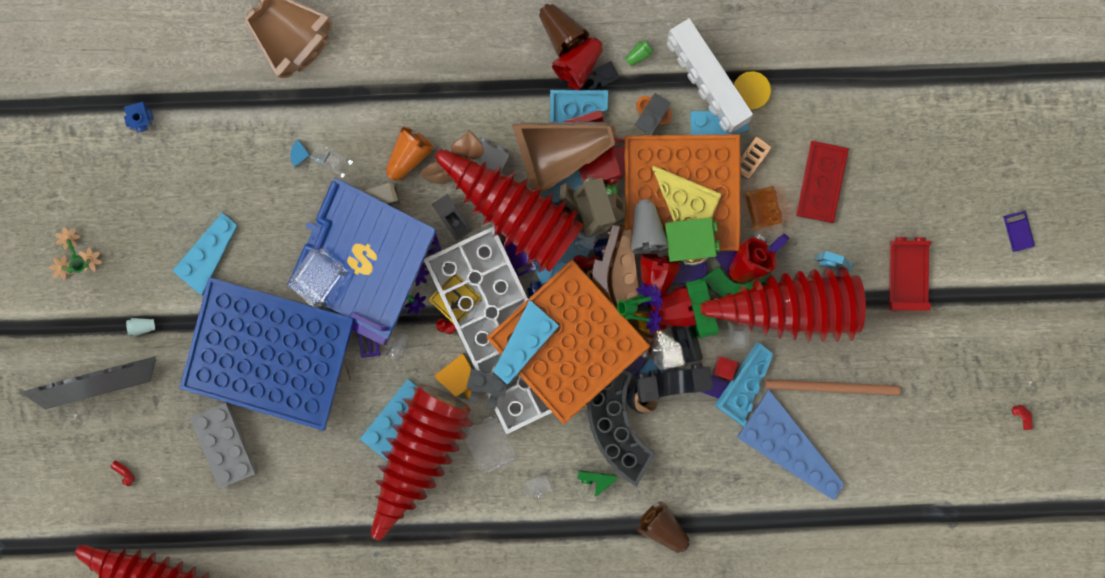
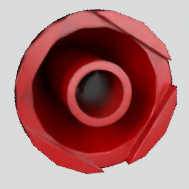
(578, 62)

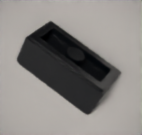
(688, 339)

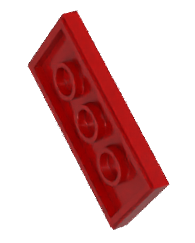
(822, 182)

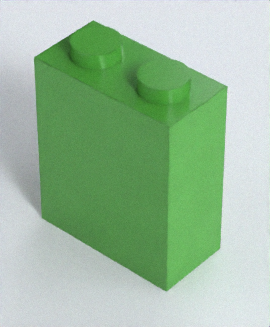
(692, 239)

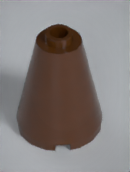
(561, 29)
(663, 528)

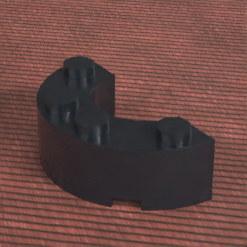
(673, 381)

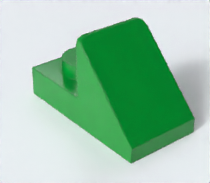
(602, 480)

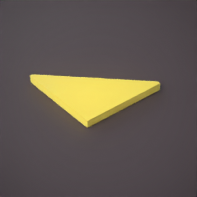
(686, 198)

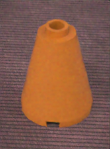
(407, 153)

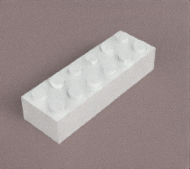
(709, 77)

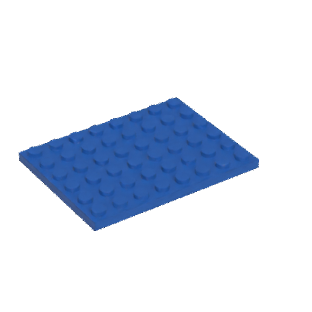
(267, 353)

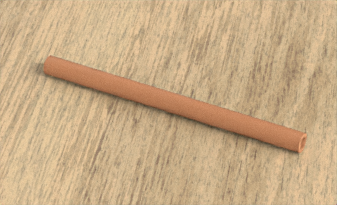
(832, 387)

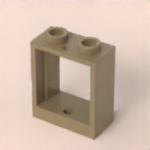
(594, 207)

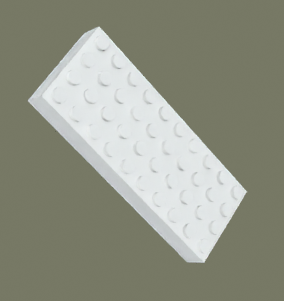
(490, 274)

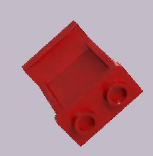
(606, 164)
(909, 274)

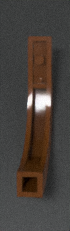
(603, 274)

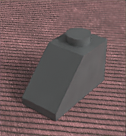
(652, 114)
(451, 217)

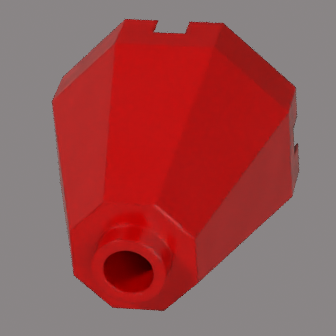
(752, 261)
(658, 271)
(676, 308)

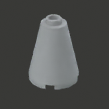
(647, 229)

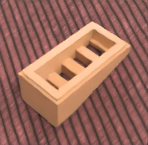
(763, 145)

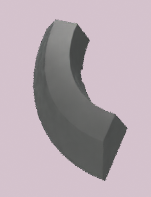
(92, 384)
(613, 431)

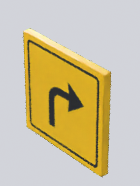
(453, 298)

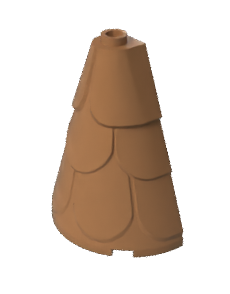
(559, 148)

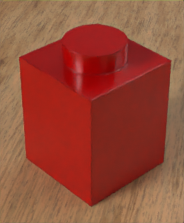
(724, 367)

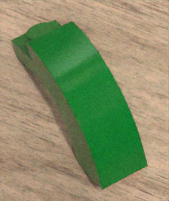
(722, 285)

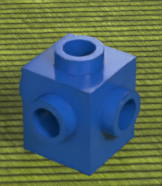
(132, 114)

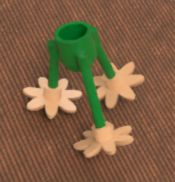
(76, 263)

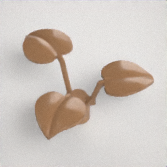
(466, 146)

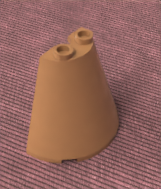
(288, 34)

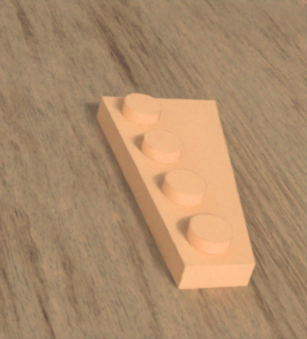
(624, 270)

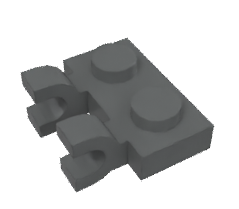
(486, 383)

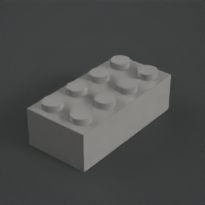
(224, 445)

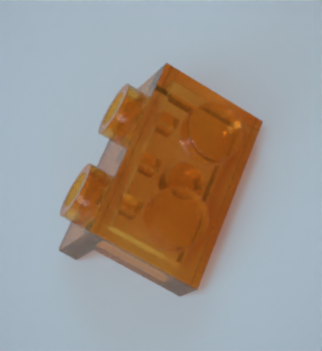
(763, 207)

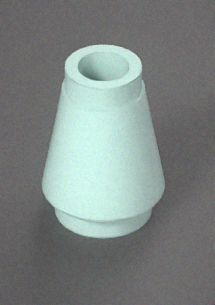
(139, 326)

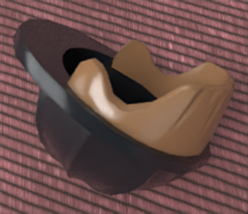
(639, 407)

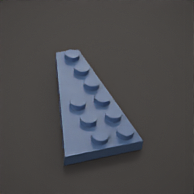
(782, 441)

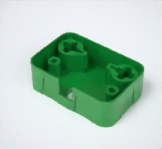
(698, 294)

